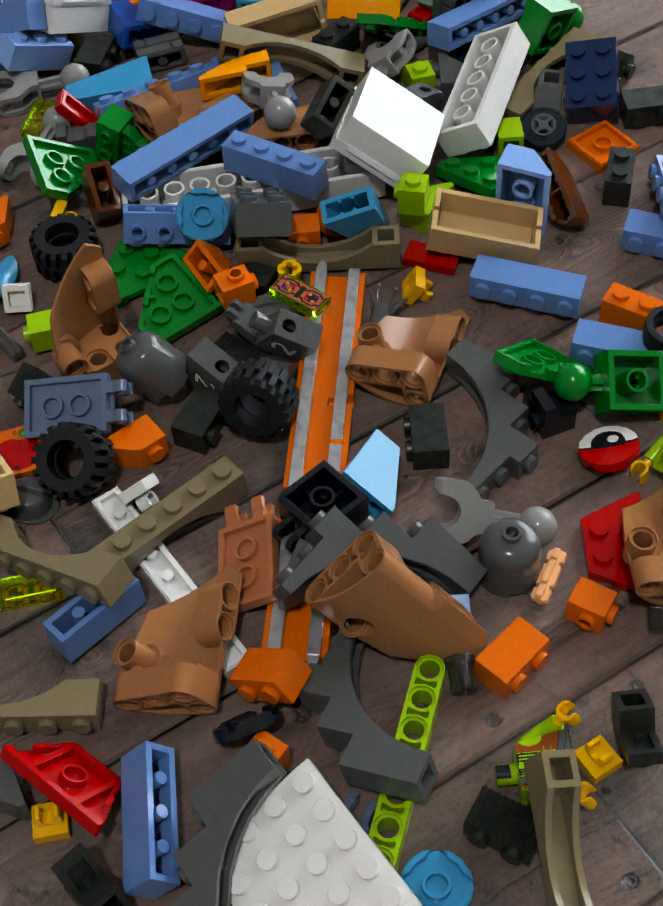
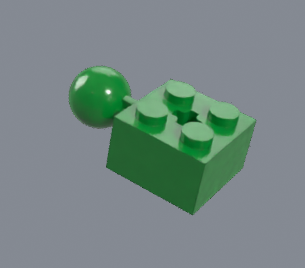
(547, 21)
(622, 382)

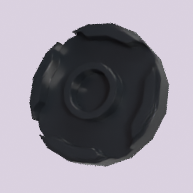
(245, 724)

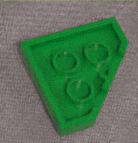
(376, 23)
(57, 165)
(471, 172)
(132, 267)
(175, 300)
(533, 360)

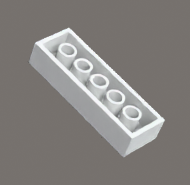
(482, 90)

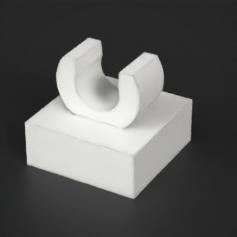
(17, 297)
(141, 493)

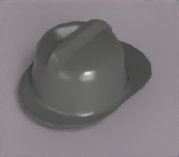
(35, 503)

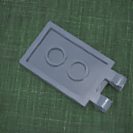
(74, 399)

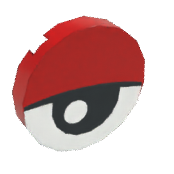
(609, 449)

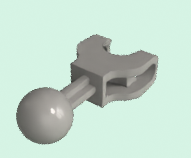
(391, 56)
(27, 87)
(272, 96)
(14, 158)
(477, 513)

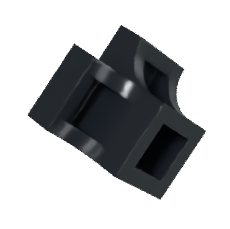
(548, 412)

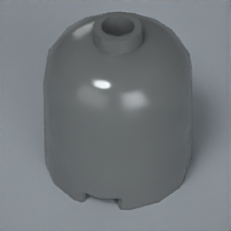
(151, 365)
(511, 555)

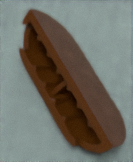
(564, 199)

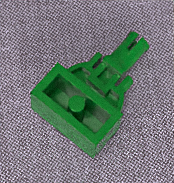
(116, 135)

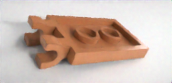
(252, 551)

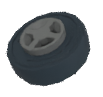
(541, 120)

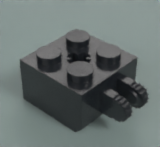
(313, 492)

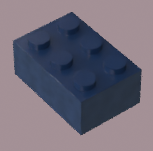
(592, 80)

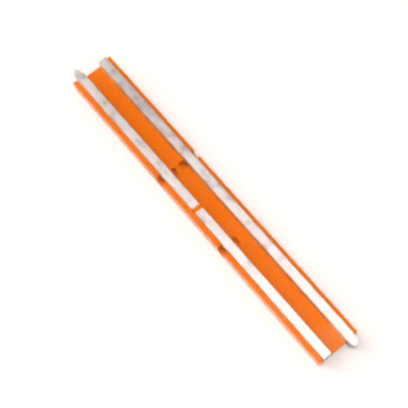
(318, 433)

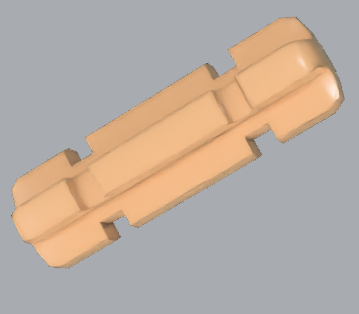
(548, 576)

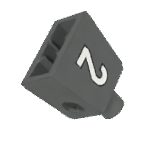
(286, 334)
(208, 365)

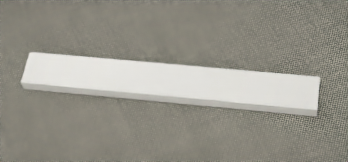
(160, 567)

